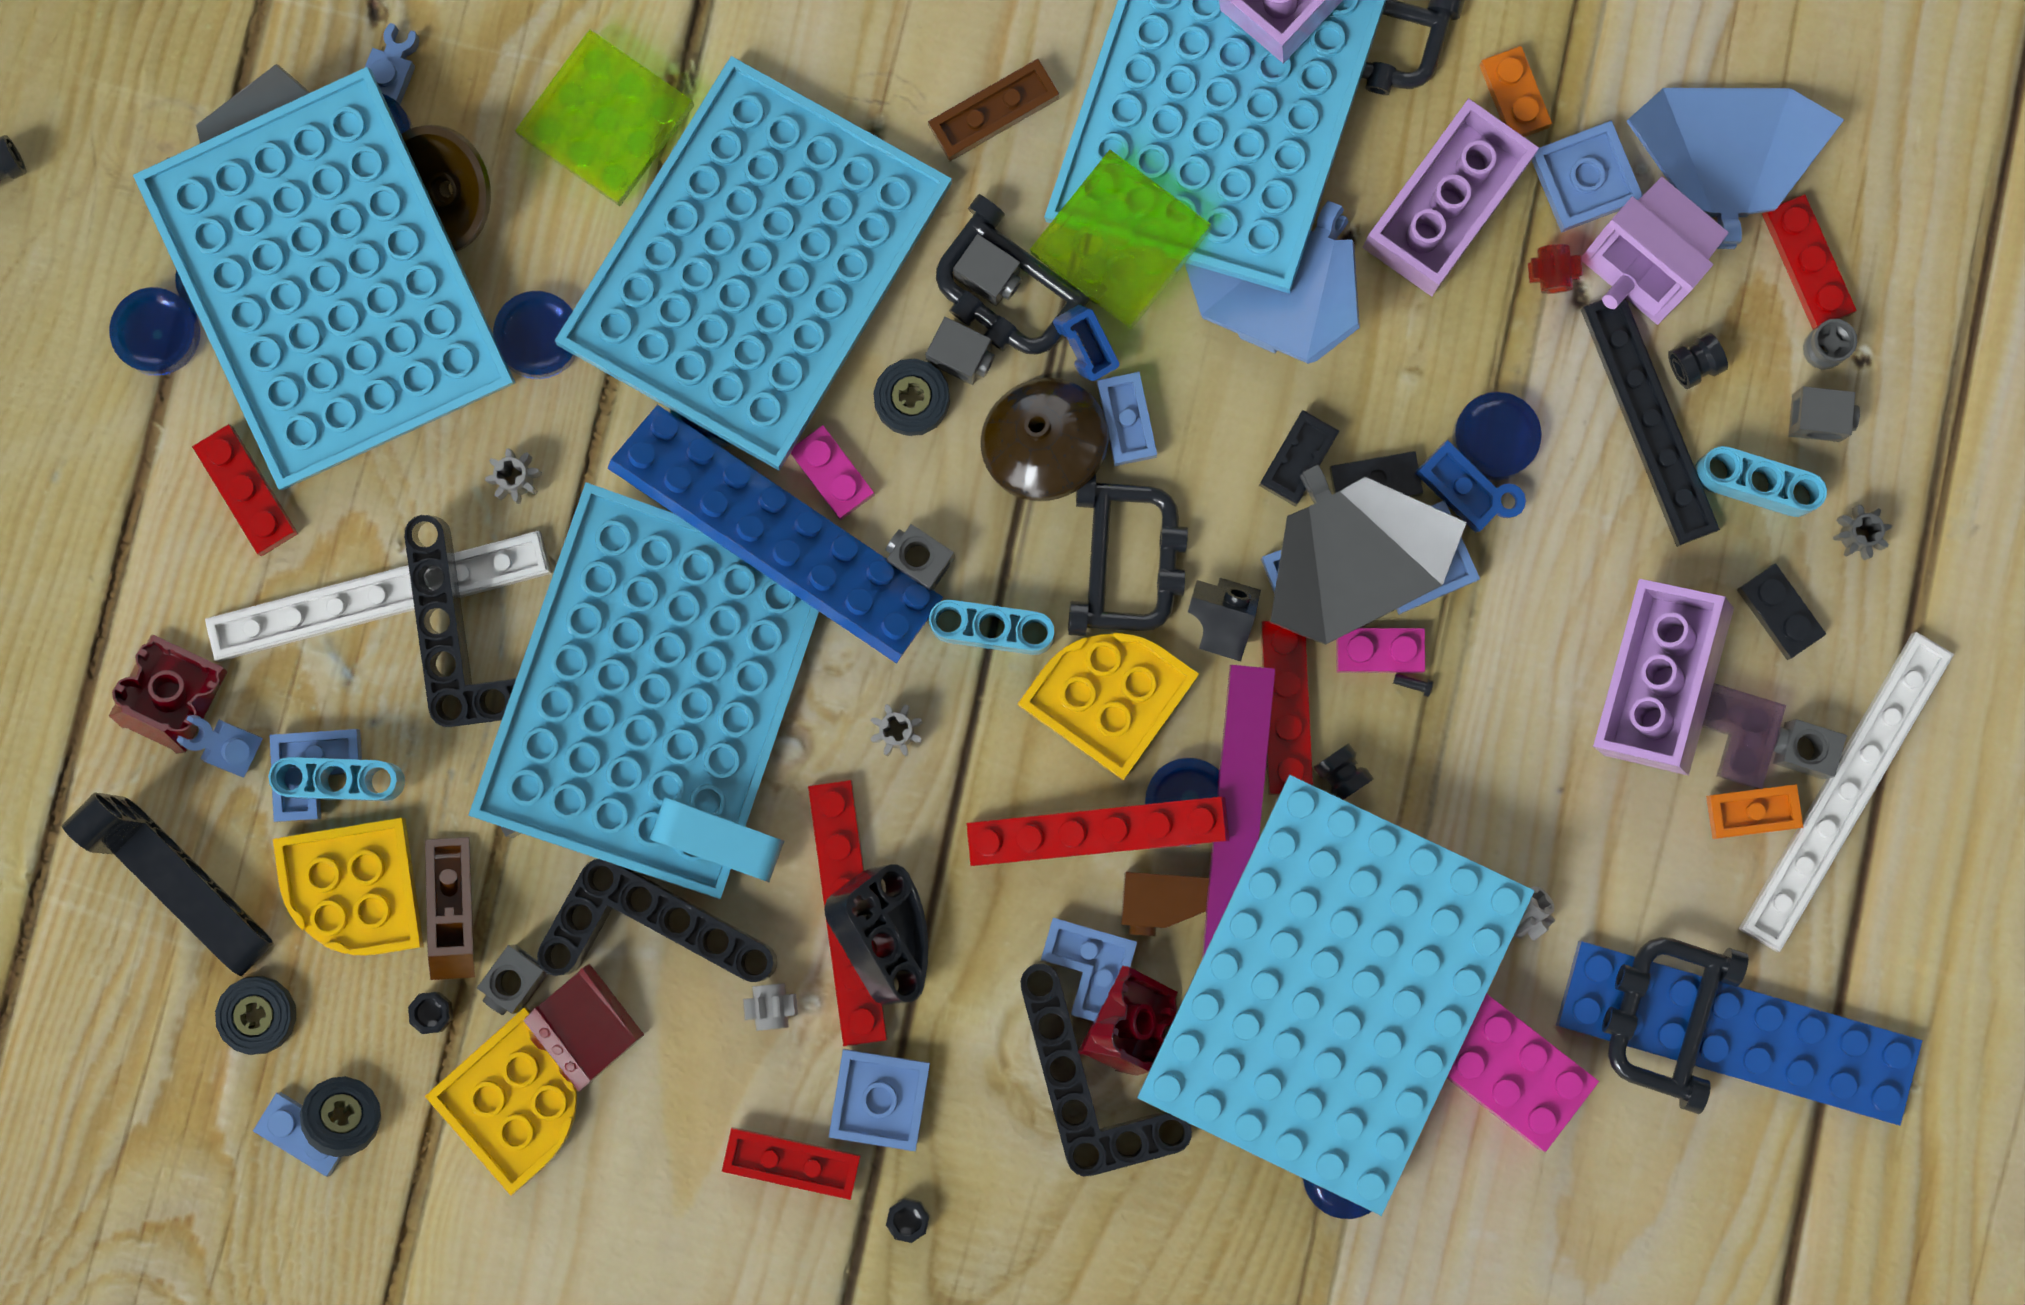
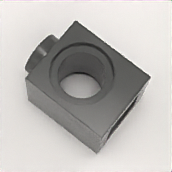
(988, 271)
(960, 351)
(1823, 414)
(935, 568)
(1826, 743)
(531, 978)

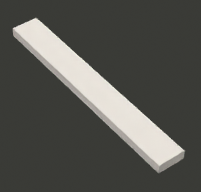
(370, 598)
(1846, 794)

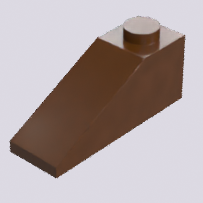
(1161, 900)
(449, 909)

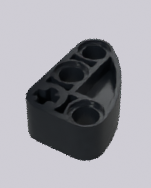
(894, 923)

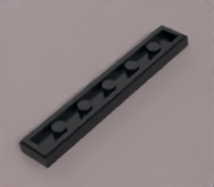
(1650, 421)

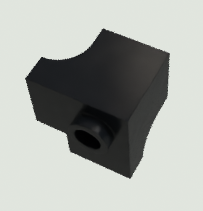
(1225, 615)

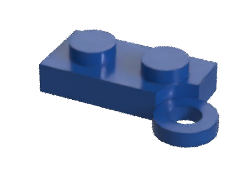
(1466, 488)

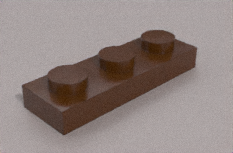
(993, 110)

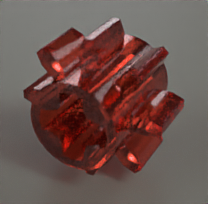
(1555, 269)

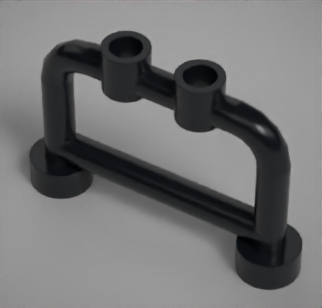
(1437, 16)
(968, 307)
(1169, 579)
(1622, 1022)

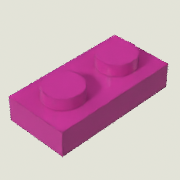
(831, 472)
(1381, 651)

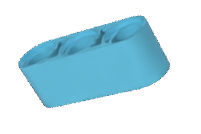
(1780, 477)
(972, 616)
(317, 771)
(716, 839)

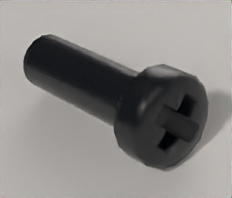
(1414, 684)

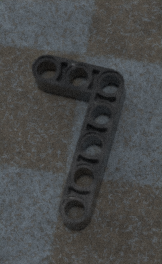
(454, 638)
(123, 829)
(655, 918)
(1077, 1089)

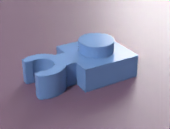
(390, 66)
(225, 747)

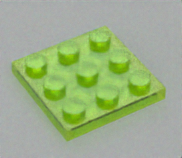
(604, 117)
(1121, 239)

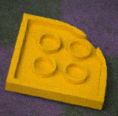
(1109, 696)
(352, 887)
(509, 1104)

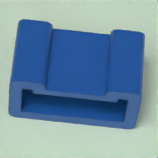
(1088, 342)

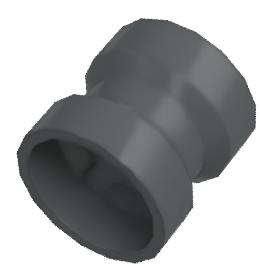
(1837, 339)

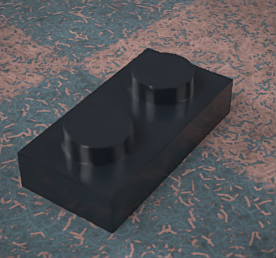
(1781, 611)

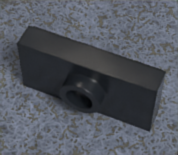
(1301, 450)
(1392, 471)

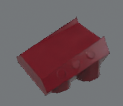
(163, 692)
(1131, 1023)
(582, 1027)

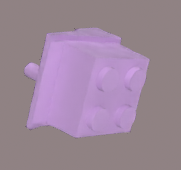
(1654, 250)

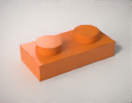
(1515, 92)
(1754, 811)

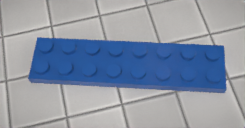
(774, 532)
(1751, 1036)

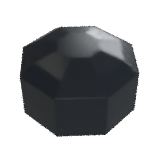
(430, 1012)
(907, 1220)

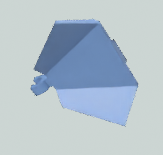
(1733, 146)
(1308, 320)

